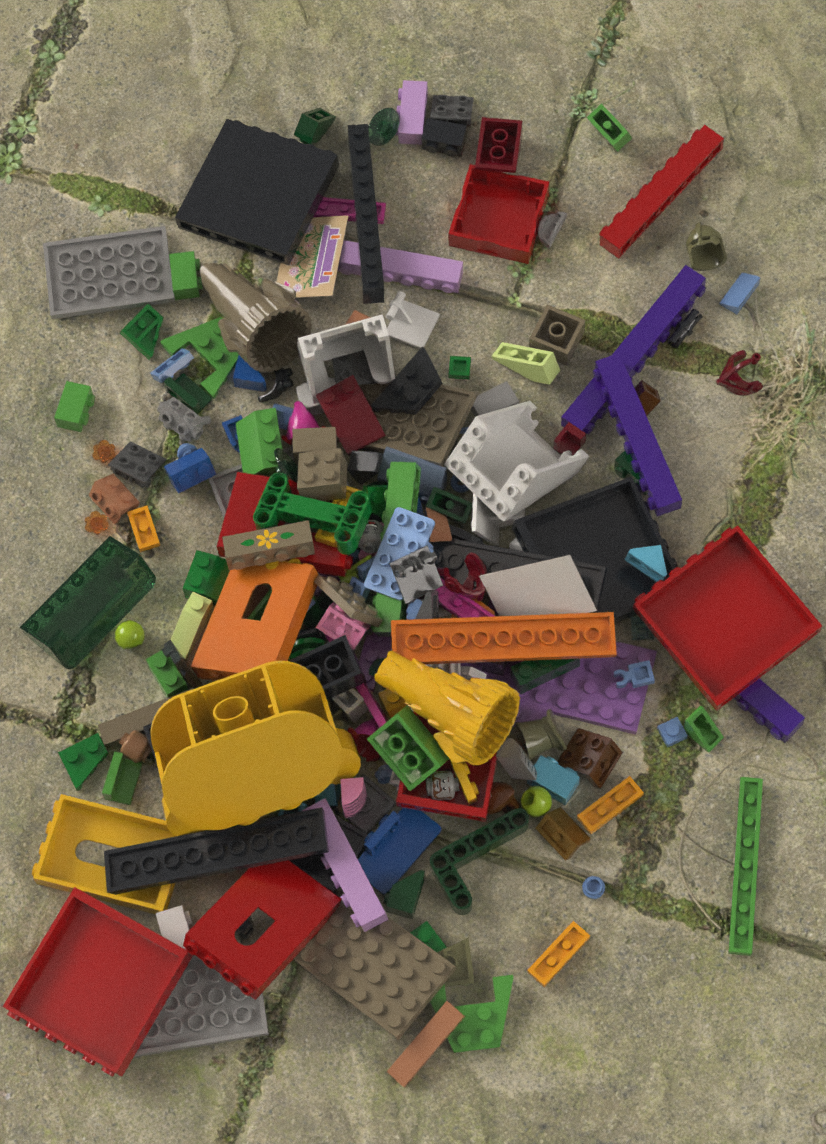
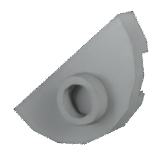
(550, 227)

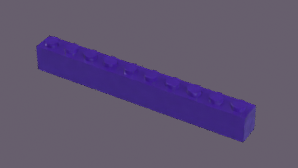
(640, 344)

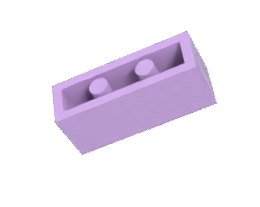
(412, 111)

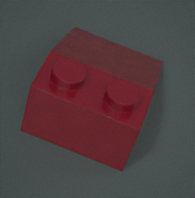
(499, 145)
(350, 414)

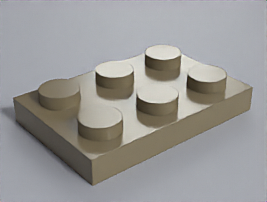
(350, 602)

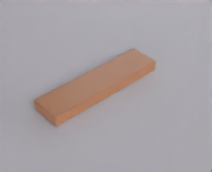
(425, 1044)

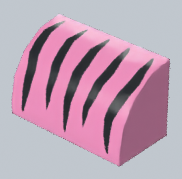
(353, 795)

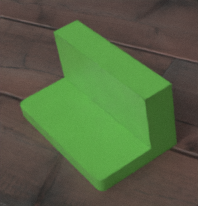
(121, 779)

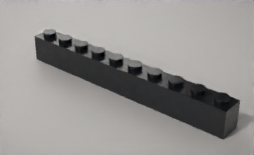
(365, 214)

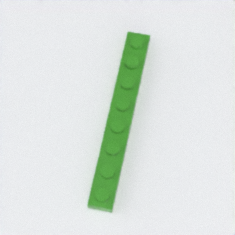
(745, 866)

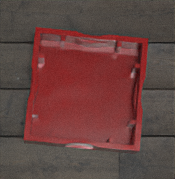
(499, 214)

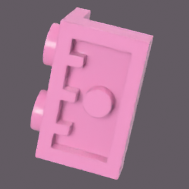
(337, 624)

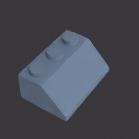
(431, 474)

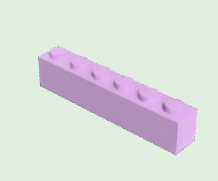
(408, 268)
(349, 874)

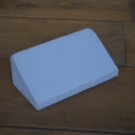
(740, 292)

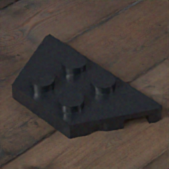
(410, 387)

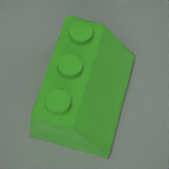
(257, 440)
(408, 748)

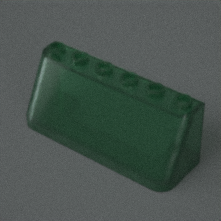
(90, 603)

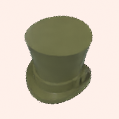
(540, 735)

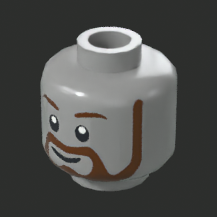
(442, 785)

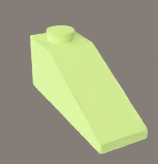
(529, 362)
(192, 623)

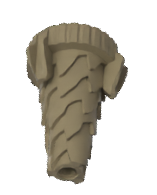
(257, 320)

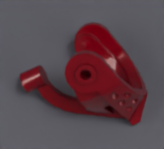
(730, 373)
(476, 568)

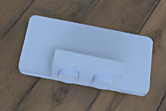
(403, 536)

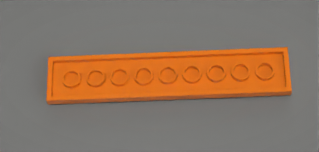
(505, 638)

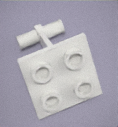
(410, 322)
(487, 523)

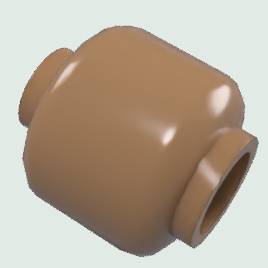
(135, 746)

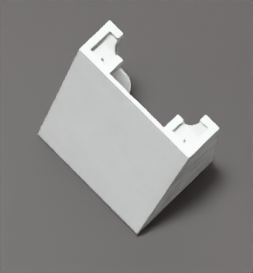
(364, 335)
(509, 461)

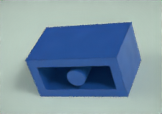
(190, 470)

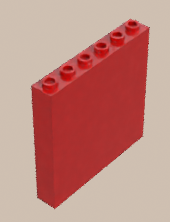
(726, 617)
(97, 982)

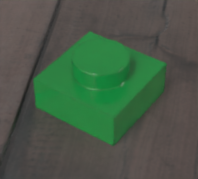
(459, 367)

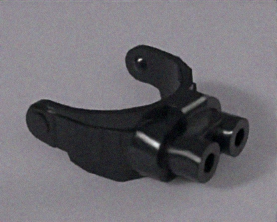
(281, 384)

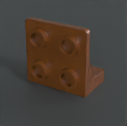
(591, 756)

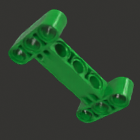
(321, 514)

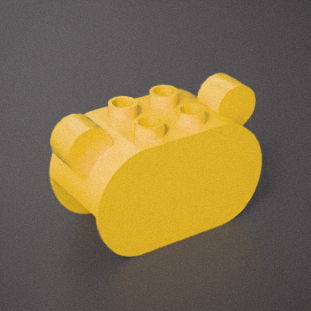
(248, 748)

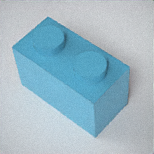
(556, 779)

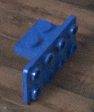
(396, 846)

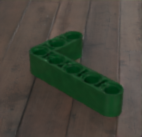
(473, 852)

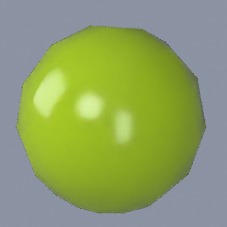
(129, 634)
(536, 801)

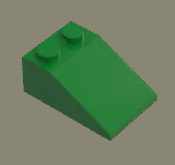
(206, 576)

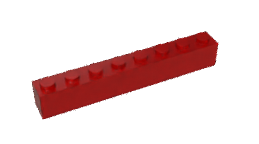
(661, 191)

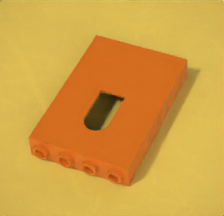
(241, 644)

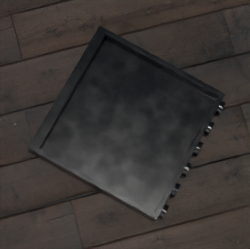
(257, 191)
(600, 531)

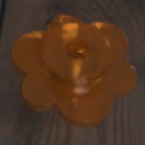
(104, 446)
(96, 517)

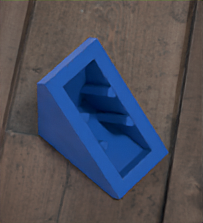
(247, 377)

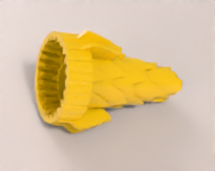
(470, 714)

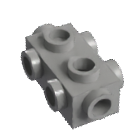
(182, 419)

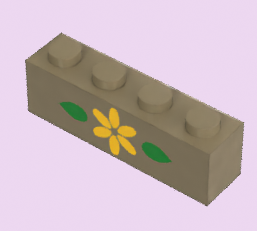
(268, 545)

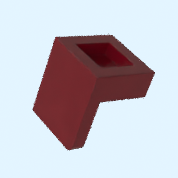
(569, 439)

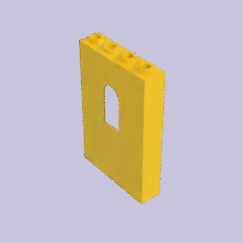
(84, 820)

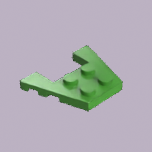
(210, 345)
(482, 1022)

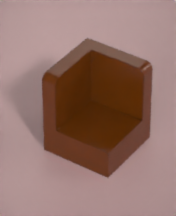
(648, 396)

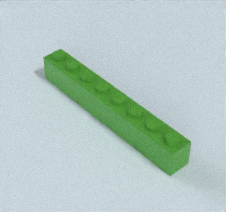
(402, 493)

